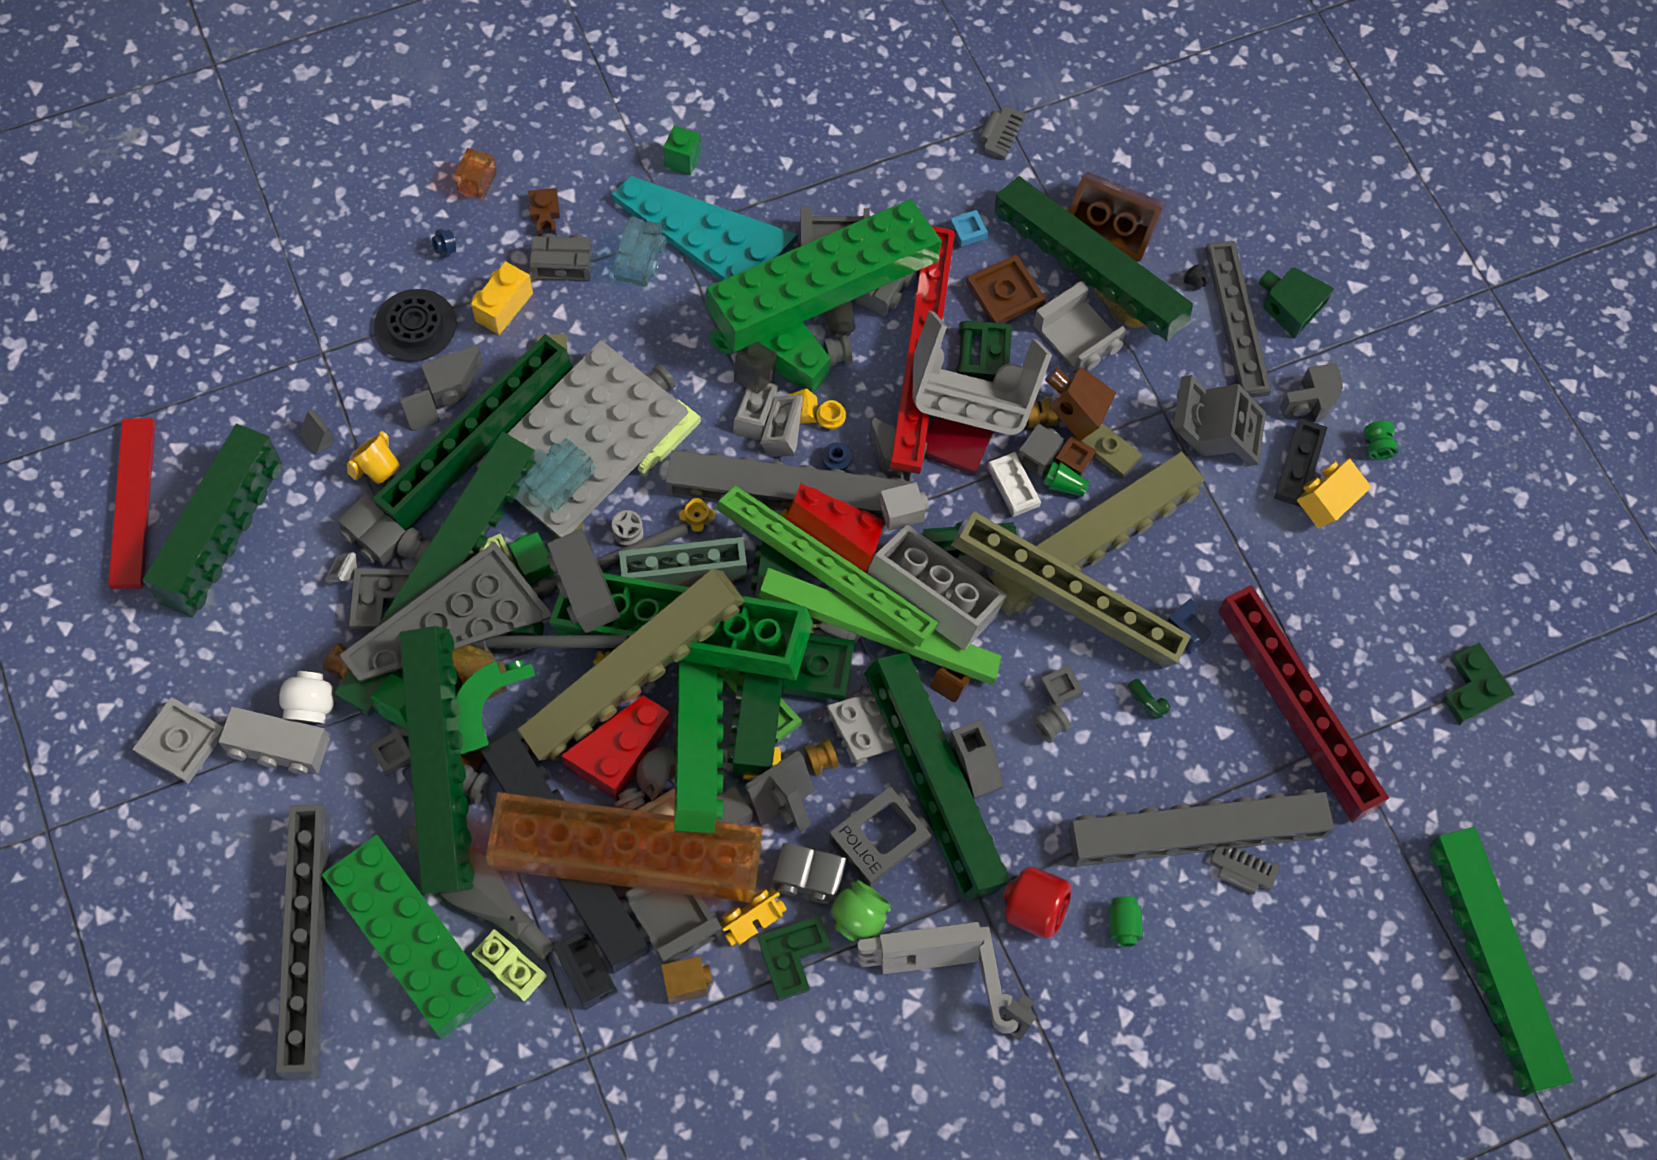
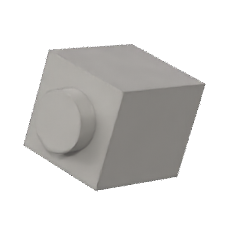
(903, 506)

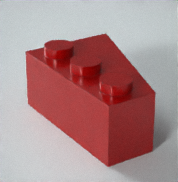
(836, 525)
(613, 751)

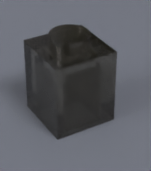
(755, 367)

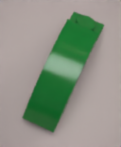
(475, 693)

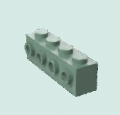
(685, 562)

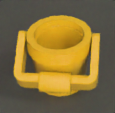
(373, 459)

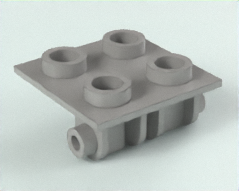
(861, 728)

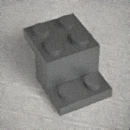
(1219, 420)

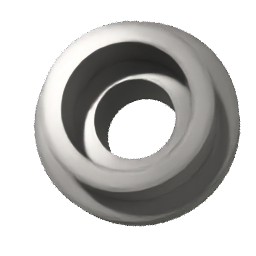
(630, 799)

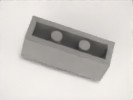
(274, 741)

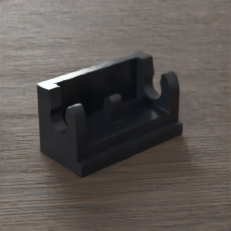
(585, 969)

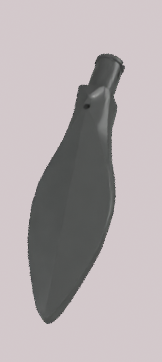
(494, 902)

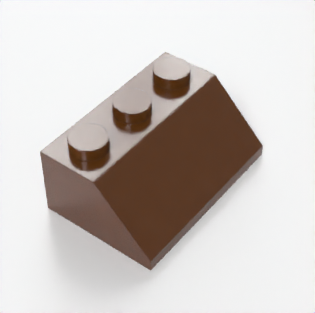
(1117, 213)

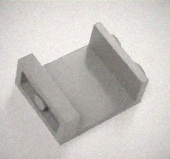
(1077, 329)

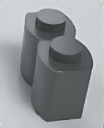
(371, 530)
(809, 873)

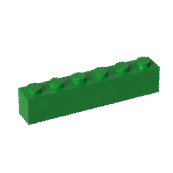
(696, 748)

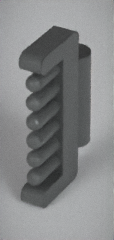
(997, 129)
(1243, 875)

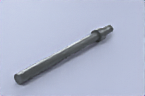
(546, 586)
(552, 641)

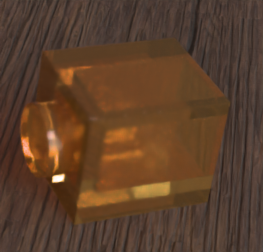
(475, 173)

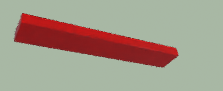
(132, 504)

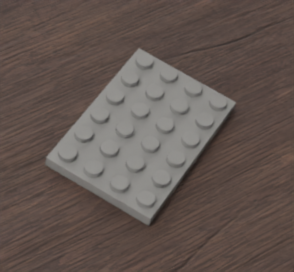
(609, 415)

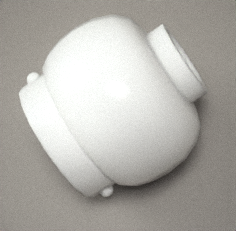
(306, 698)

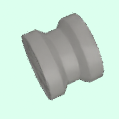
(624, 522)

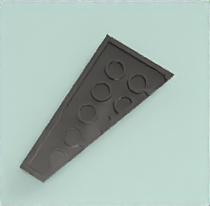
(474, 602)

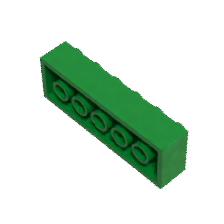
(409, 936)

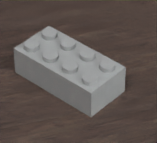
(937, 585)

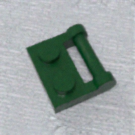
(993, 350)

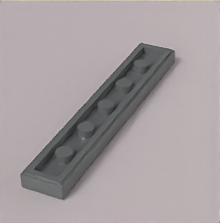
(1237, 318)

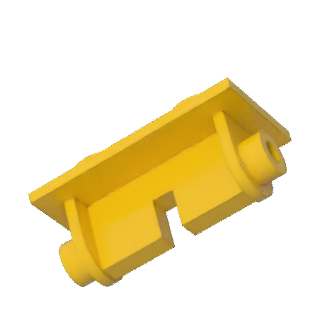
(740, 921)

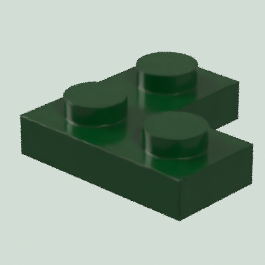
(1483, 688)
(783, 952)

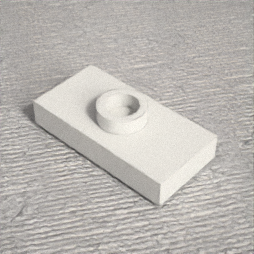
(1013, 484)

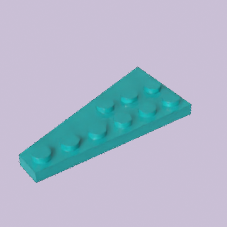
(706, 233)

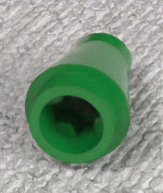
(1063, 479)

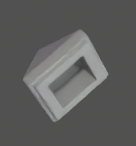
(342, 568)

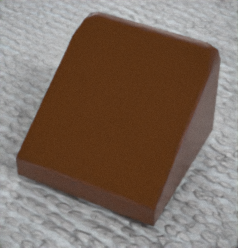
(950, 683)

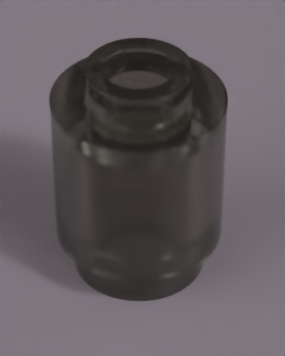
(840, 320)

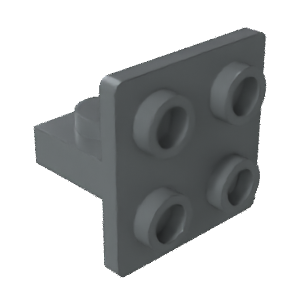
(782, 791)

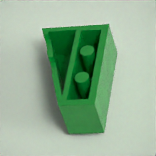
(799, 357)

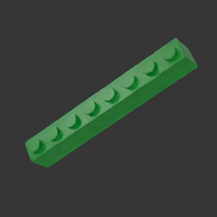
(1500, 962)

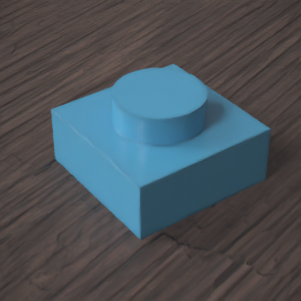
(968, 228)

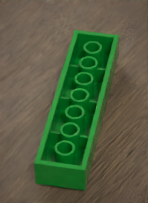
(822, 274)
(760, 639)

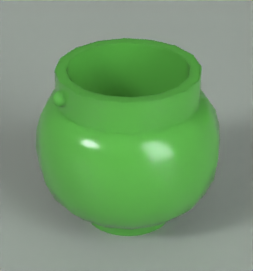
(860, 911)

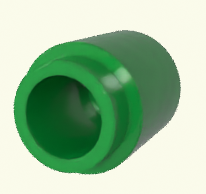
(1125, 921)

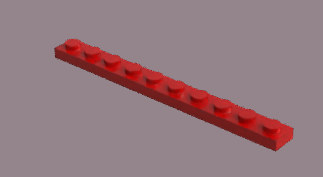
(930, 296)

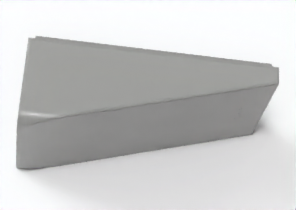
(754, 412)
(782, 426)

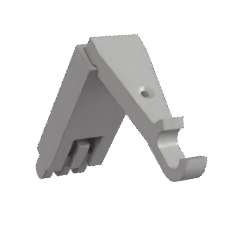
(937, 949)

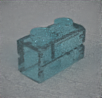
(638, 252)
(559, 474)

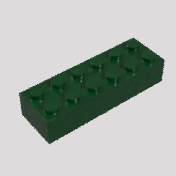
(214, 521)

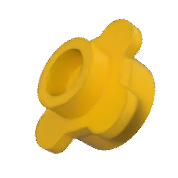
(697, 506)

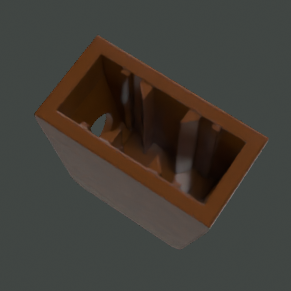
(1079, 400)

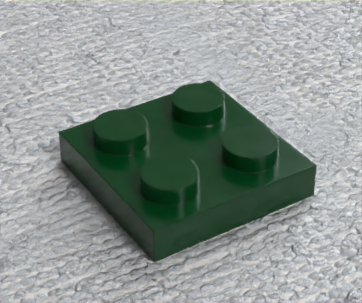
(823, 669)

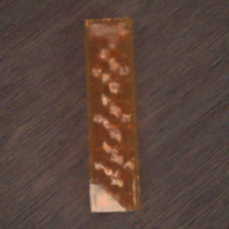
(622, 848)

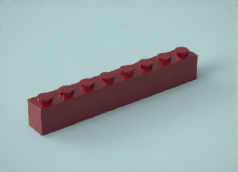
(1302, 704)

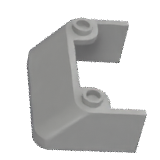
(993, 405)

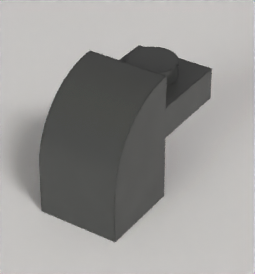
(1320, 394)

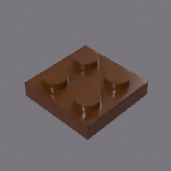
(1005, 290)

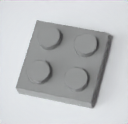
(179, 740)

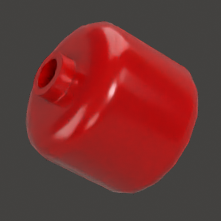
(1037, 902)

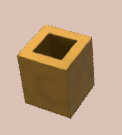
(686, 979)

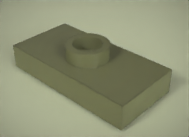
(1113, 450)

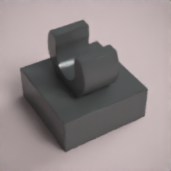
(1019, 1012)

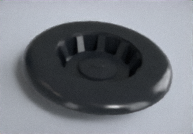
(413, 315)

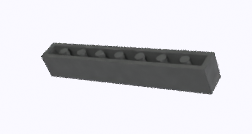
(771, 483)
(1200, 828)
(303, 943)

